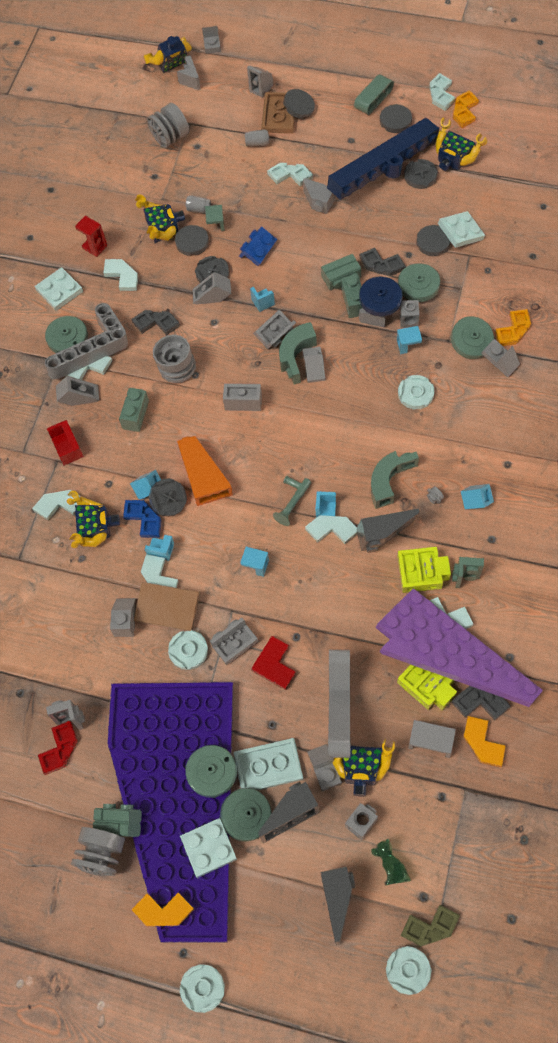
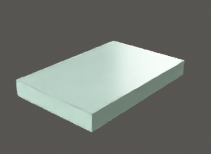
(268, 765)

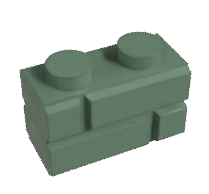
(343, 267)
(350, 290)
(134, 409)
(118, 821)

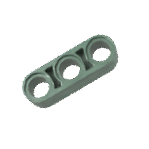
(374, 94)

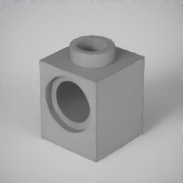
(409, 313)
(361, 830)

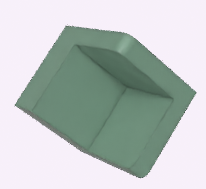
(214, 215)

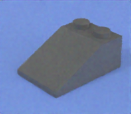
(378, 530)
(292, 810)
(338, 893)

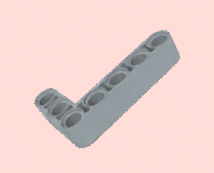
(91, 350)
(339, 704)

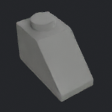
(259, 80)
(318, 195)
(212, 289)
(76, 391)
(122, 617)

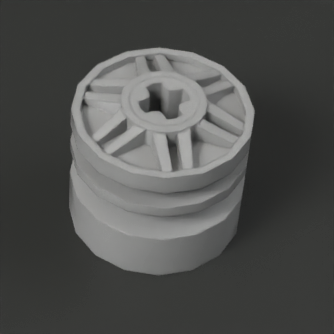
(168, 125)
(174, 358)
(97, 852)

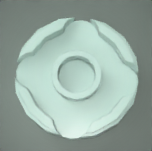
(416, 392)
(188, 650)
(408, 970)
(202, 988)

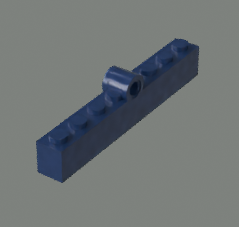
(383, 159)

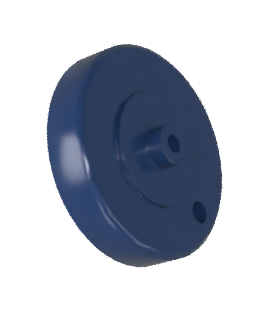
(380, 296)

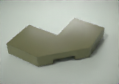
(424, 934)

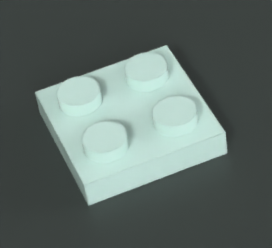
(461, 229)
(58, 289)
(208, 848)

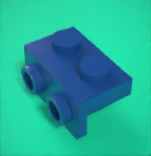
(258, 245)

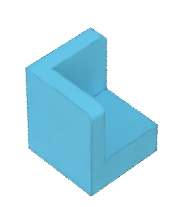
(262, 299)
(407, 337)
(144, 483)
(477, 496)
(325, 503)
(160, 547)
(255, 559)

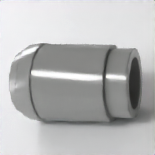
(257, 138)
(197, 204)

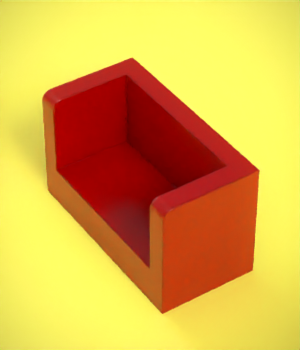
(94, 233)
(65, 442)

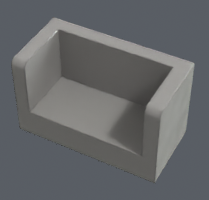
(242, 397)
(432, 737)

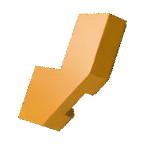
(461, 113)
(520, 325)
(485, 751)
(171, 915)

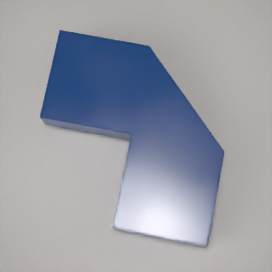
(149, 519)

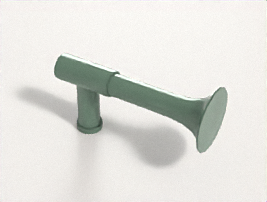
(282, 517)

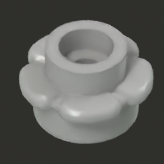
(435, 495)

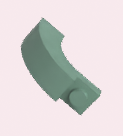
(292, 344)
(383, 472)

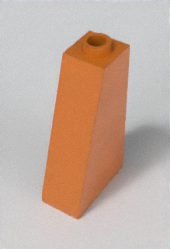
(203, 474)

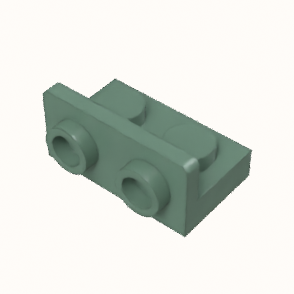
(467, 568)

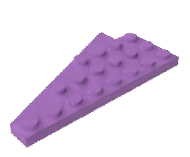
(437, 643)

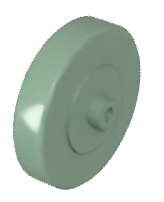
(419, 282)
(65, 332)
(471, 337)
(211, 771)
(244, 814)

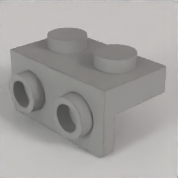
(273, 329)
(233, 640)
(66, 711)

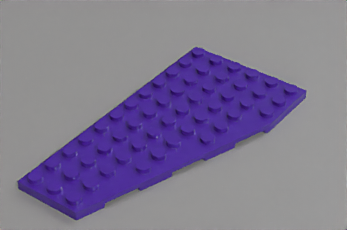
(150, 741)

